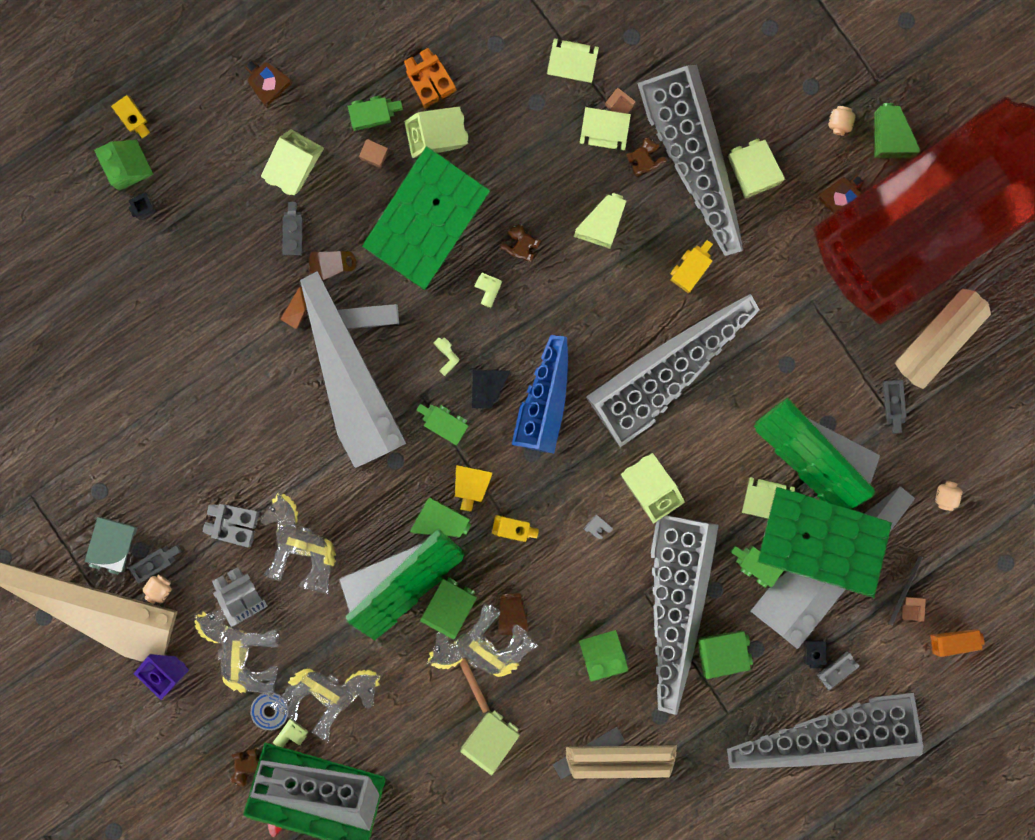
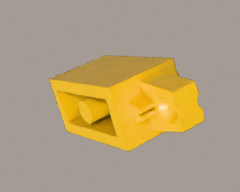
(692, 268)

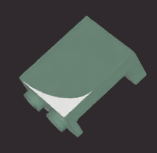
(110, 545)

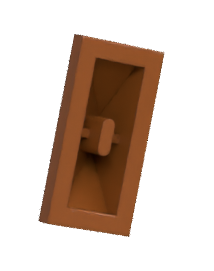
(296, 310)

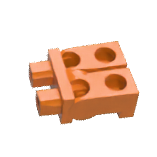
(426, 72)

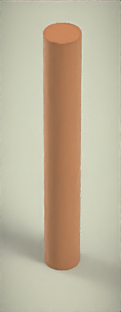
(474, 685)

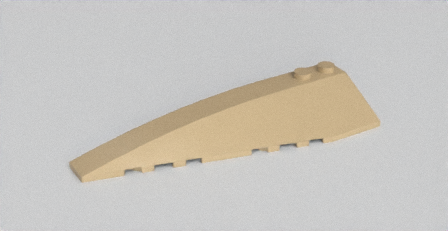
(112, 619)

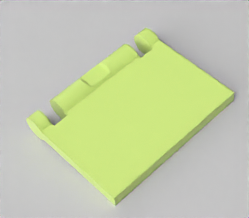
(572, 61)
(605, 128)
(760, 498)

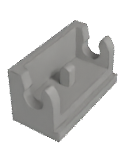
(594, 526)
(837, 670)

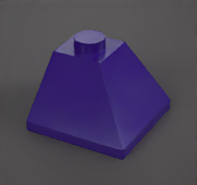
(161, 673)

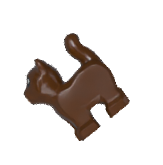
(642, 156)
(522, 247)
(243, 766)

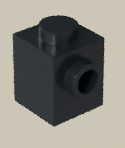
(142, 206)
(815, 653)

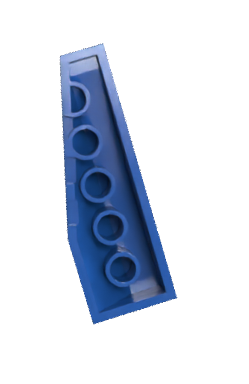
(543, 410)

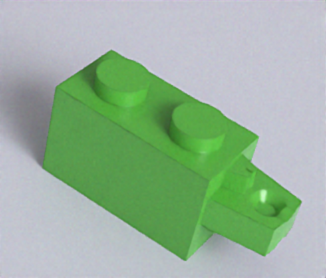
(372, 112)
(443, 423)
(749, 562)

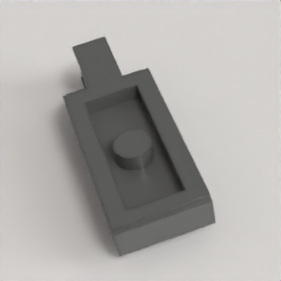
(292, 231)
(894, 404)
(154, 563)

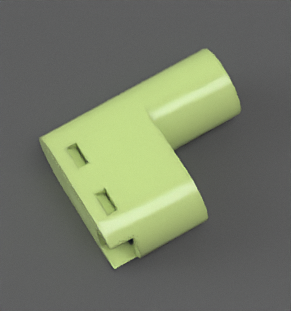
(491, 286)
(291, 731)

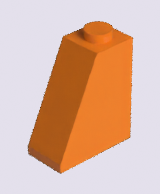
(956, 642)

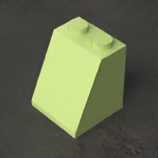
(436, 129)
(291, 162)
(755, 168)
(602, 221)
(652, 487)
(490, 741)

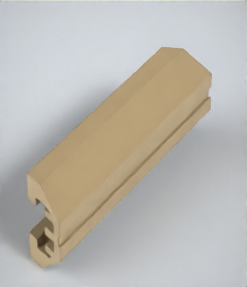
(943, 337)
(621, 761)

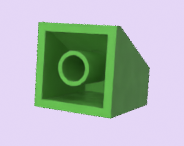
(892, 134)
(123, 163)
(439, 516)
(449, 607)
(724, 654)
(603, 655)

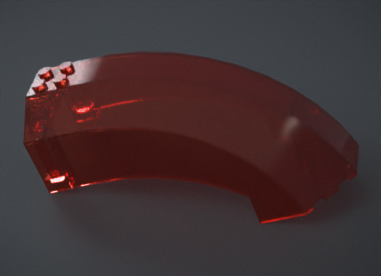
(934, 213)

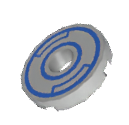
(260, 718)

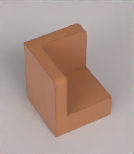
(620, 102)
(373, 153)
(913, 609)

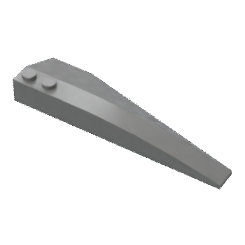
(686, 127)
(647, 386)
(355, 401)
(681, 578)
(799, 603)
(861, 733)

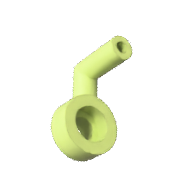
(444, 346)

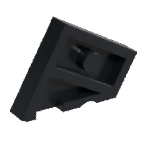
(487, 387)

